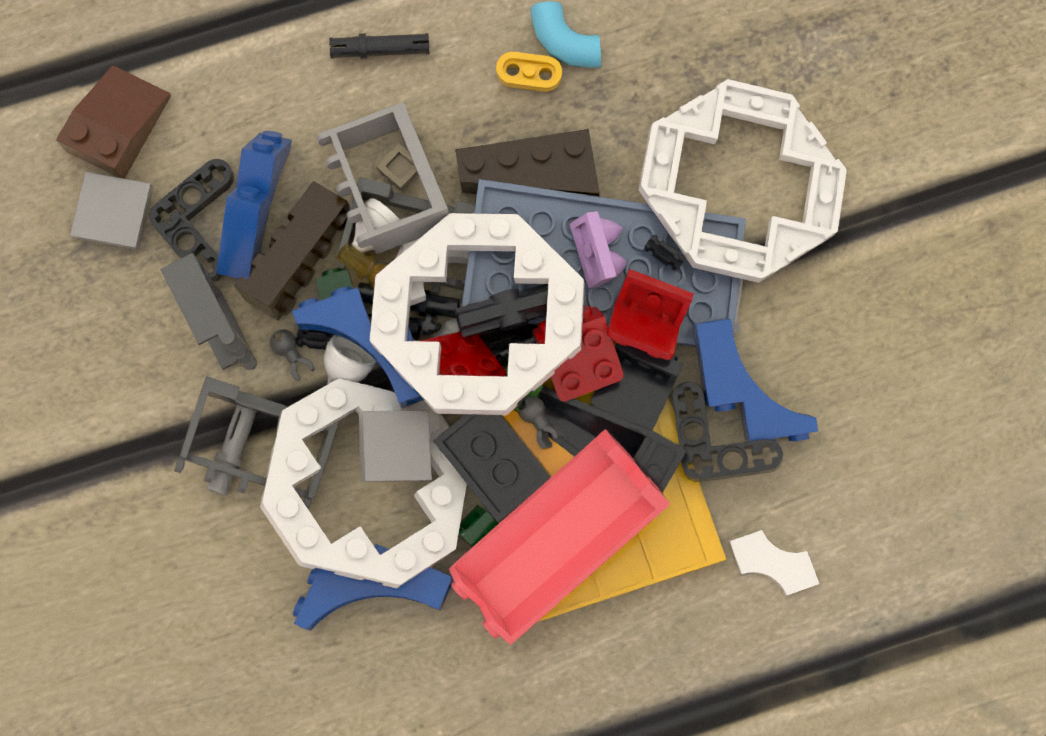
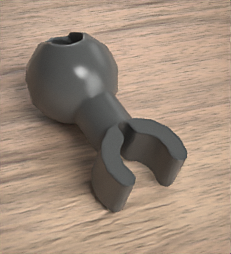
(287, 348)
(532, 411)

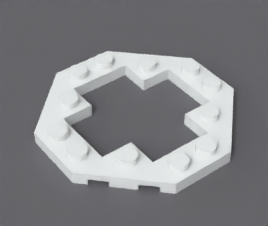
(685, 214)
(527, 364)
(354, 553)

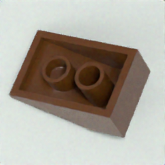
(113, 121)

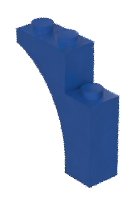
(250, 203)
(347, 317)
(728, 382)
(334, 591)

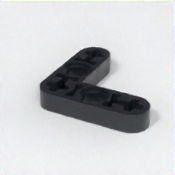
(180, 222)
(703, 449)

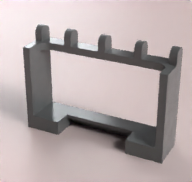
(384, 193)
(207, 312)
(231, 394)

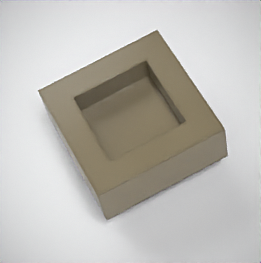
(398, 167)

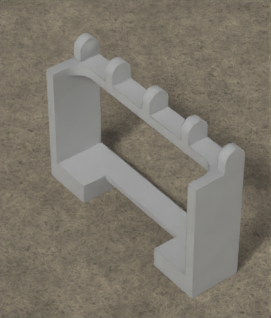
(365, 130)

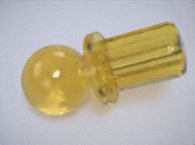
(360, 263)

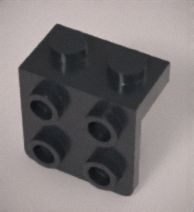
(642, 389)

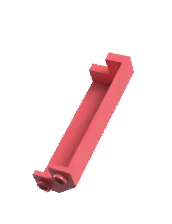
(557, 537)

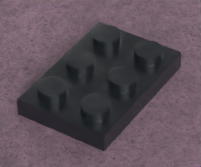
(493, 461)

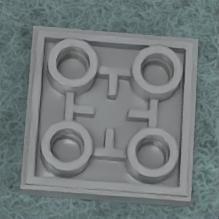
(111, 210)
(394, 446)

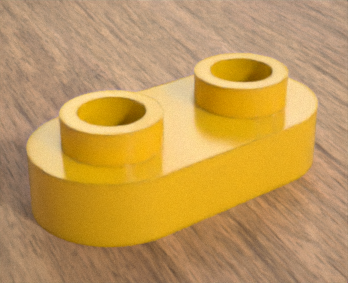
(529, 68)

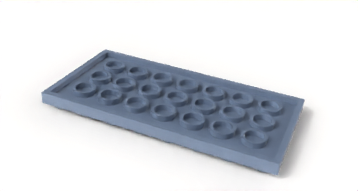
(550, 217)

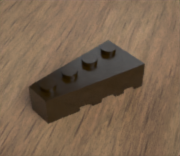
(545, 162)
(294, 251)

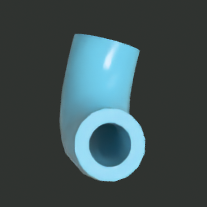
(560, 40)

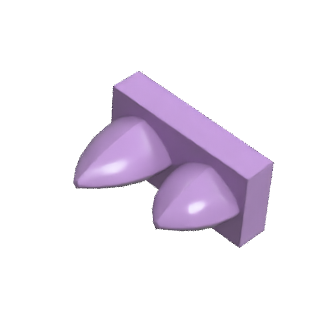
(592, 240)

